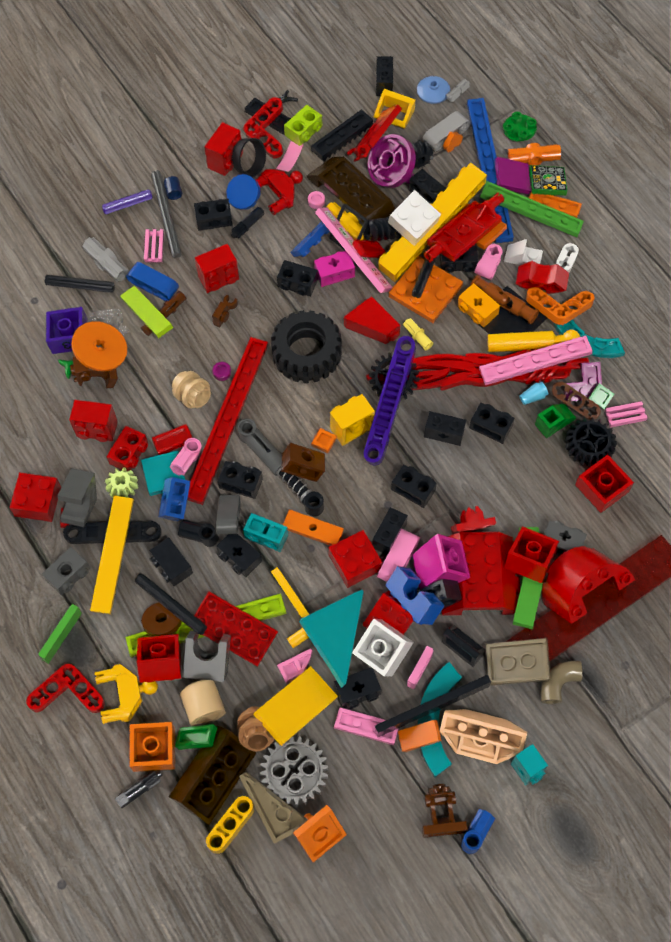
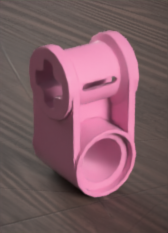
(489, 262)

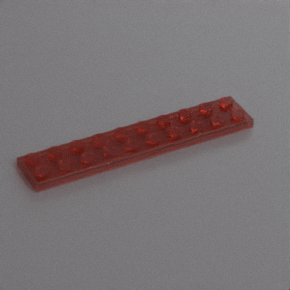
(650, 569)

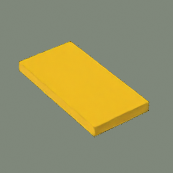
(295, 705)

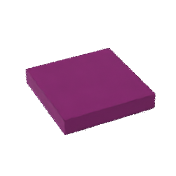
(513, 175)

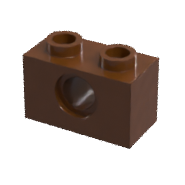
(303, 462)

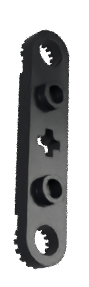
(96, 532)

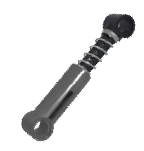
(273, 460)

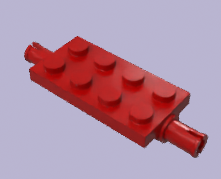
(465, 229)

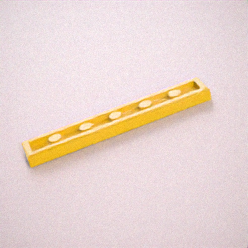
(112, 555)

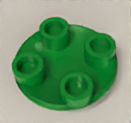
(519, 127)

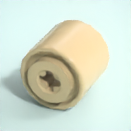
(202, 702)

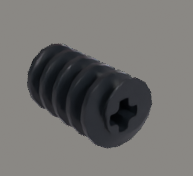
(380, 229)

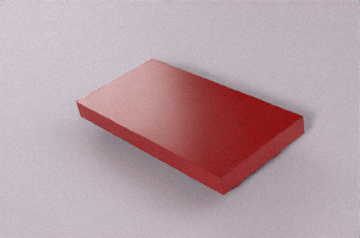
(249, 635)

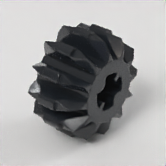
(423, 153)

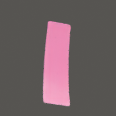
(290, 157)

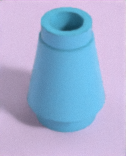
(534, 393)

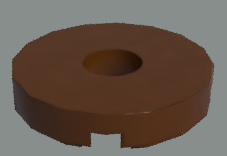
(154, 628)

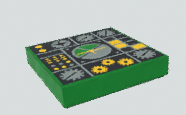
(548, 180)

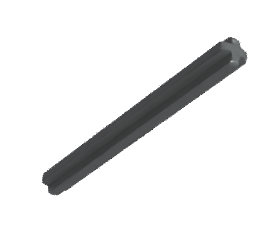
(166, 214)

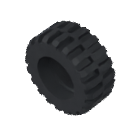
(306, 326)

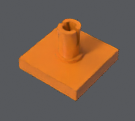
(319, 833)

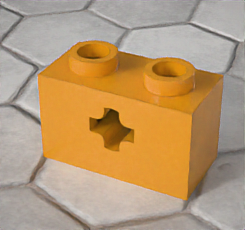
(478, 305)

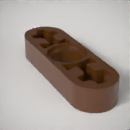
(567, 388)

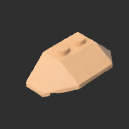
(482, 735)

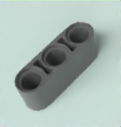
(228, 514)

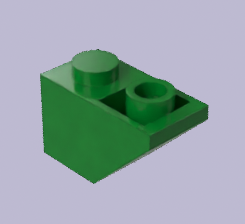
(554, 419)

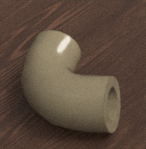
(560, 674)

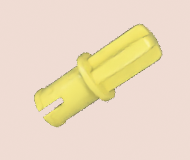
(418, 334)

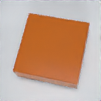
(324, 440)

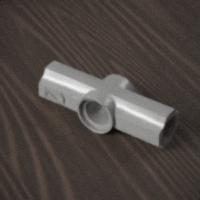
(105, 259)

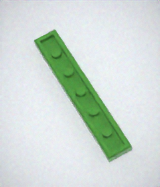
(534, 209)

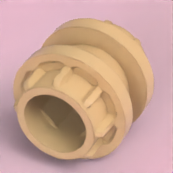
(191, 389)

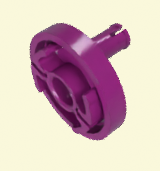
(401, 167)

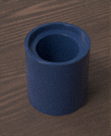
(173, 188)

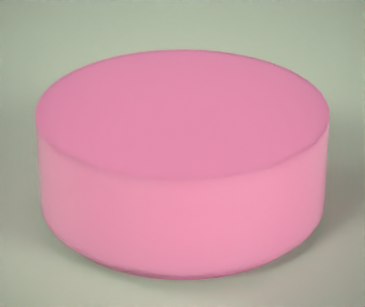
(316, 200)

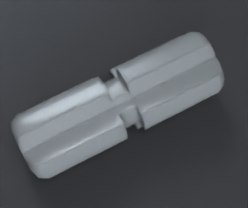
(459, 89)

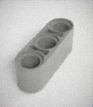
(437, 134)

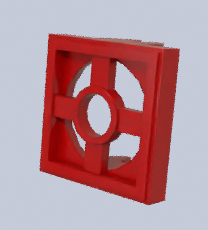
(472, 520)

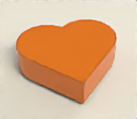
(453, 140)

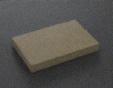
(518, 661)

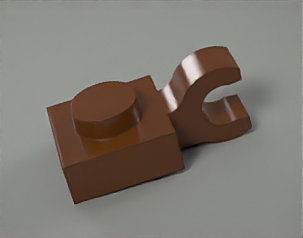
(221, 313)

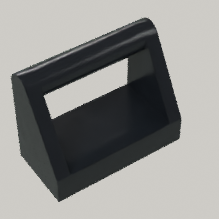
(463, 645)

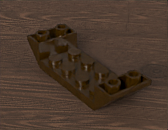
(352, 188)

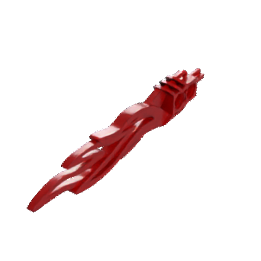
(468, 370)

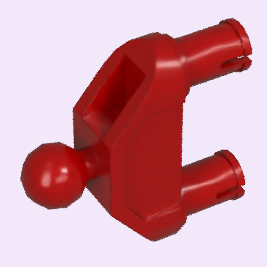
(282, 186)

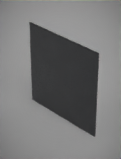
(509, 323)

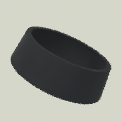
(260, 156)

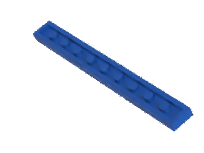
(487, 155)

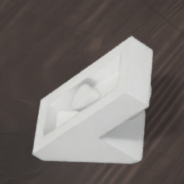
(520, 254)

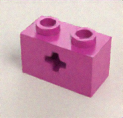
(334, 268)

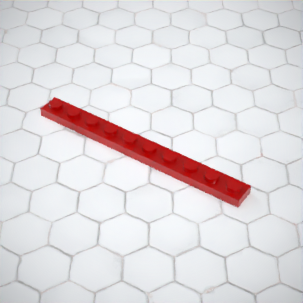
(226, 420)

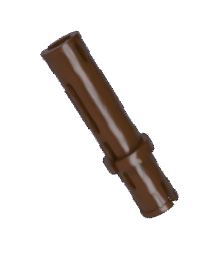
(178, 298)

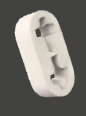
(569, 260)

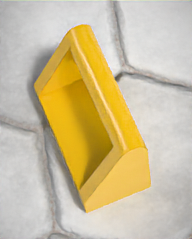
(390, 99)

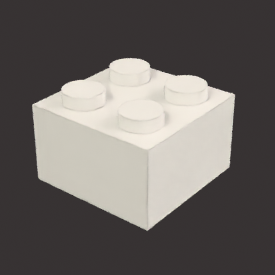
(414, 218)
(382, 647)

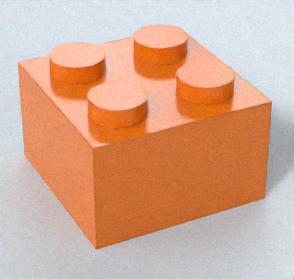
(152, 746)

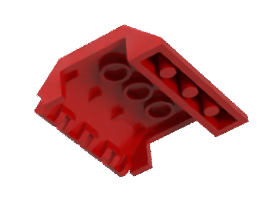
(489, 582)

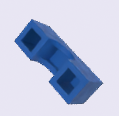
(424, 606)

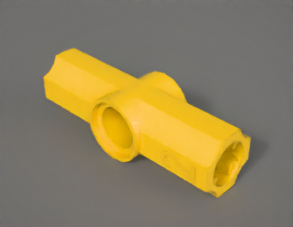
(348, 221)

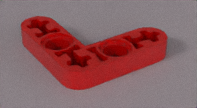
(260, 130)
(64, 684)

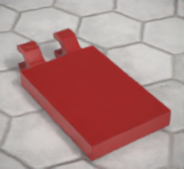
(375, 132)

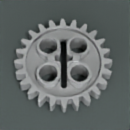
(308, 782)

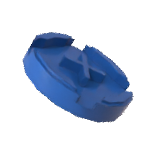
(243, 192)

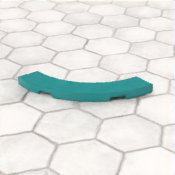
(440, 684)

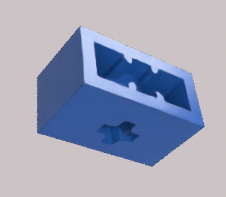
(174, 499)

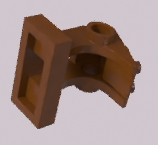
(84, 374)
(437, 796)

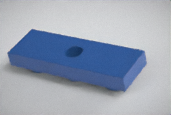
(310, 240)

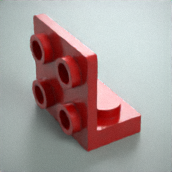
(391, 612)

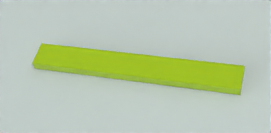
(259, 609)

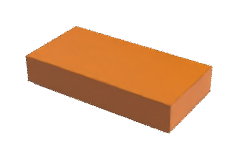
(419, 736)

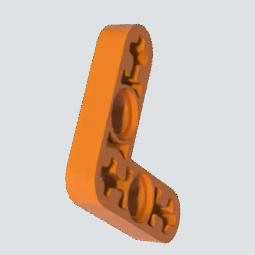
(538, 298)

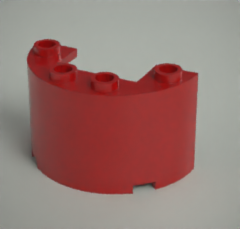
(576, 575)

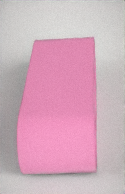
(399, 554)

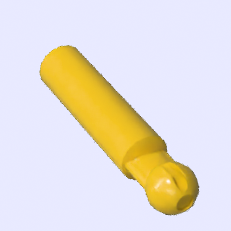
(527, 340)

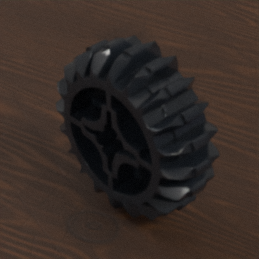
(379, 369)
(594, 436)

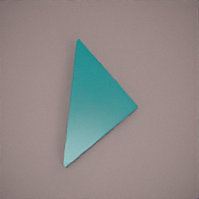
(334, 633)

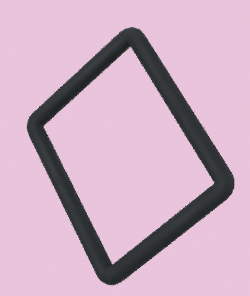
(358, 215)

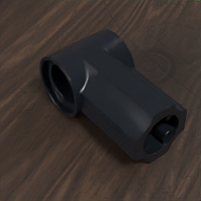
(197, 531)

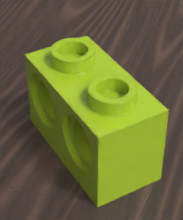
(303, 125)

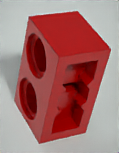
(123, 448)

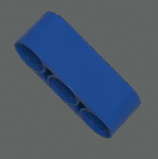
(152, 281)

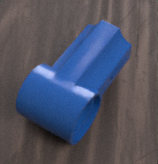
(478, 830)

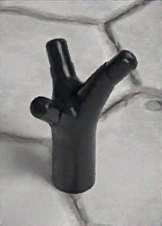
(284, 98)

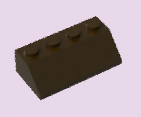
(212, 776)

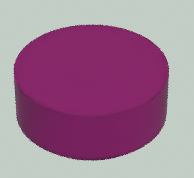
(221, 371)

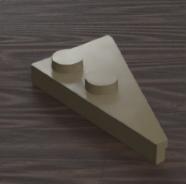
(275, 813)

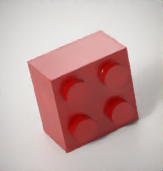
(220, 148)
(217, 268)
(93, 420)
(604, 483)
(35, 497)
(531, 554)
(355, 558)
(159, 658)

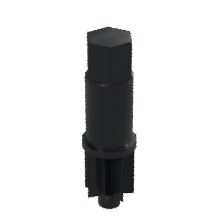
(244, 225)
(139, 788)

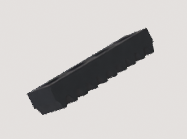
(342, 135)

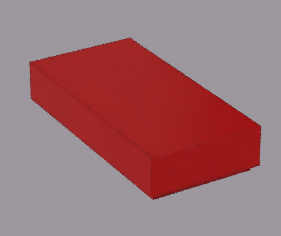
(368, 248)
(171, 439)

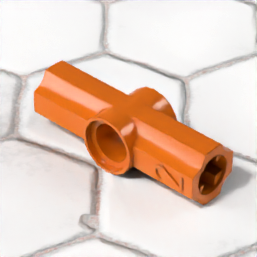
(535, 154)

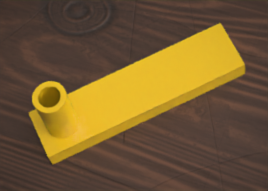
(299, 636)

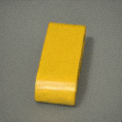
(231, 814)

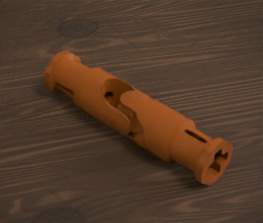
(502, 297)

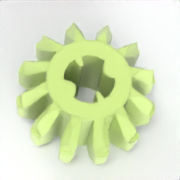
(121, 483)

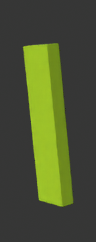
(146, 312)

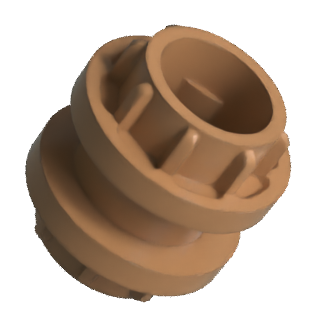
(252, 732)

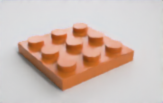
(436, 295)

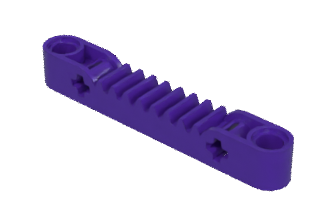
(389, 400)

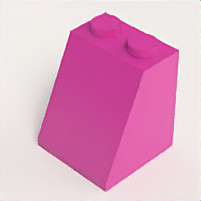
(441, 559)

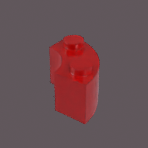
(545, 277)

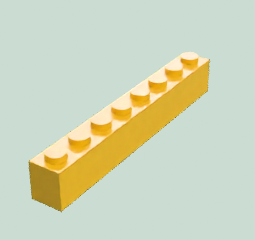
(448, 204)

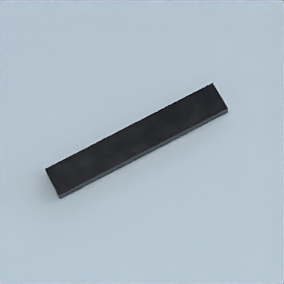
(432, 706)

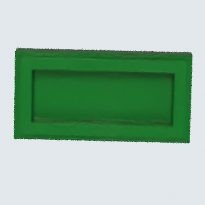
(196, 737)

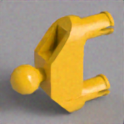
(128, 690)

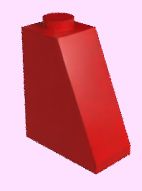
(372, 321)

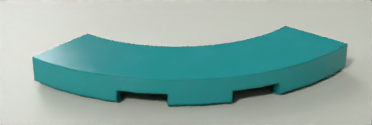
(601, 347)

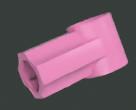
(186, 457)

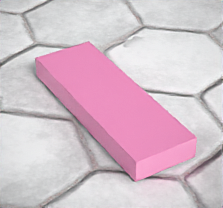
(362, 725)

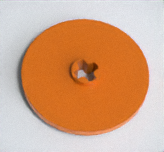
(101, 358)

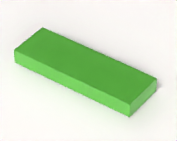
(527, 603)
(60, 633)

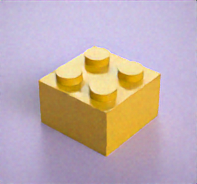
(351, 419)

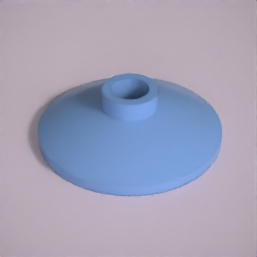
(433, 89)

